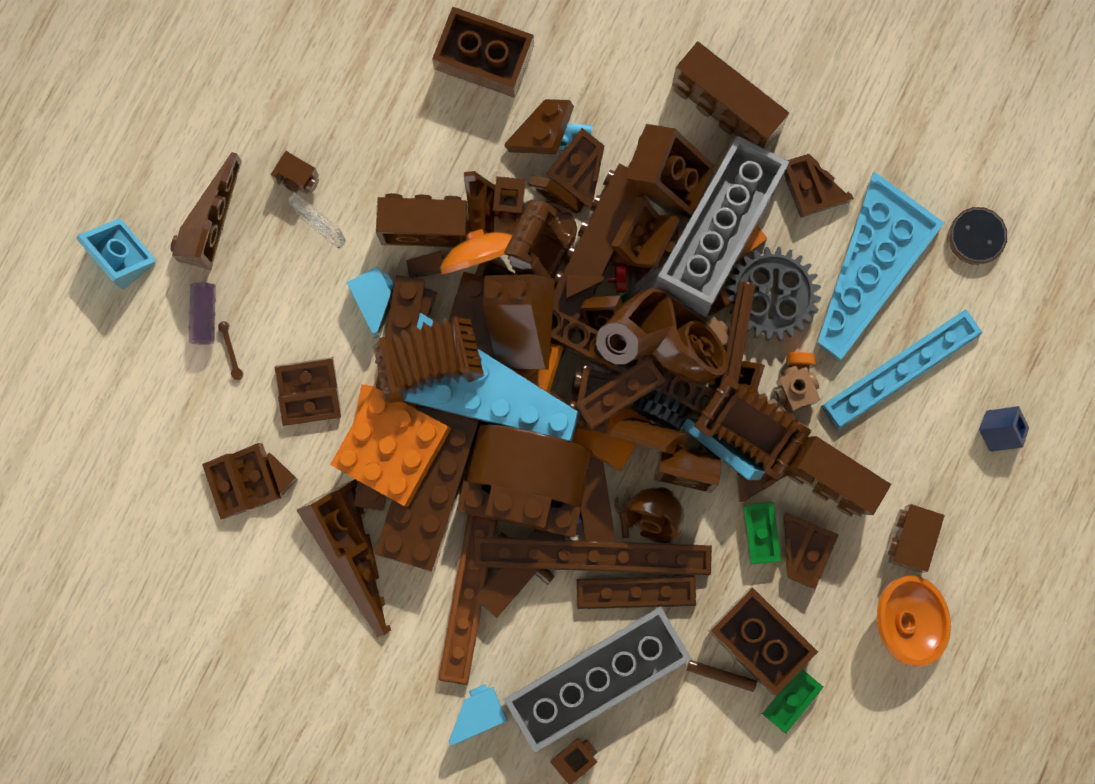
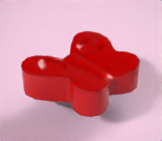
(619, 279)

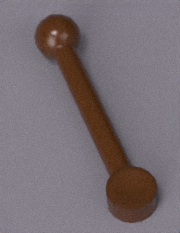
(236, 373)

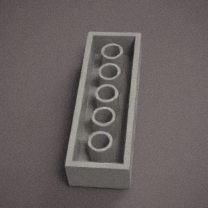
(721, 225)
(597, 679)

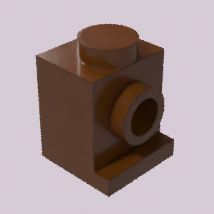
(295, 174)
(506, 189)
(570, 771)

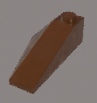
(203, 227)

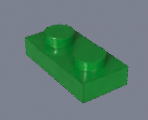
(761, 533)
(792, 701)

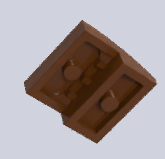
(308, 391)
(649, 434)
(241, 481)

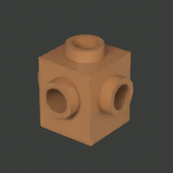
(795, 399)

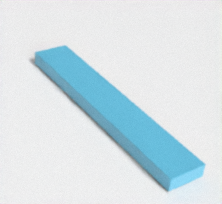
(901, 369)

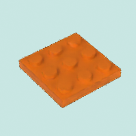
(390, 447)

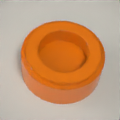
(801, 359)

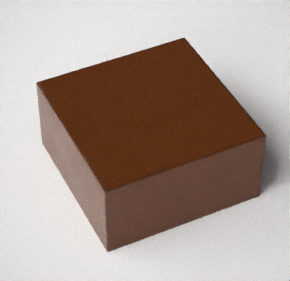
(599, 310)

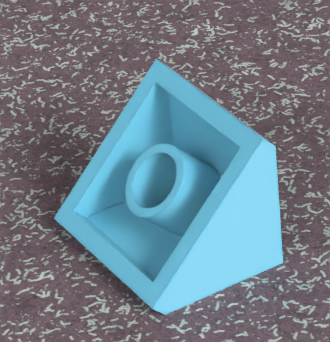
(117, 252)

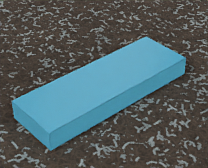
(726, 452)

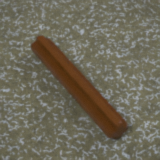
(739, 329)

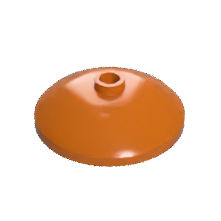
(475, 250)
(913, 621)

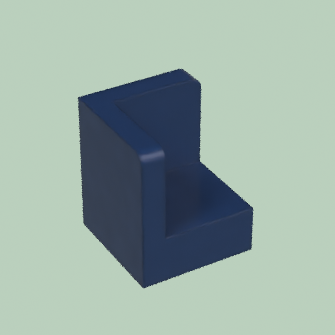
(1004, 428)

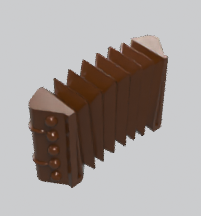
(538, 242)
(427, 357)
(754, 425)

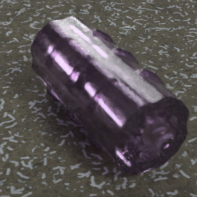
(202, 313)

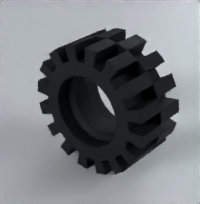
(662, 409)

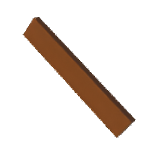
(465, 610)

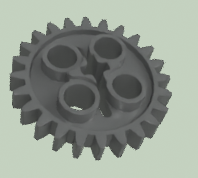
(799, 297)

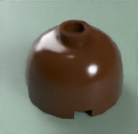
(655, 513)

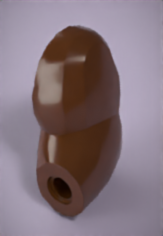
(669, 331)

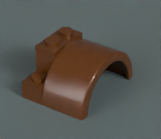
(524, 478)

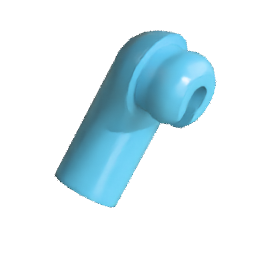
(571, 131)

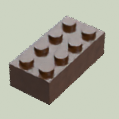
(728, 97)

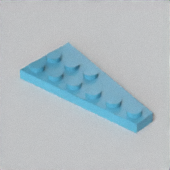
(882, 249)
(500, 399)

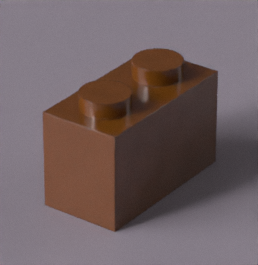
(915, 538)

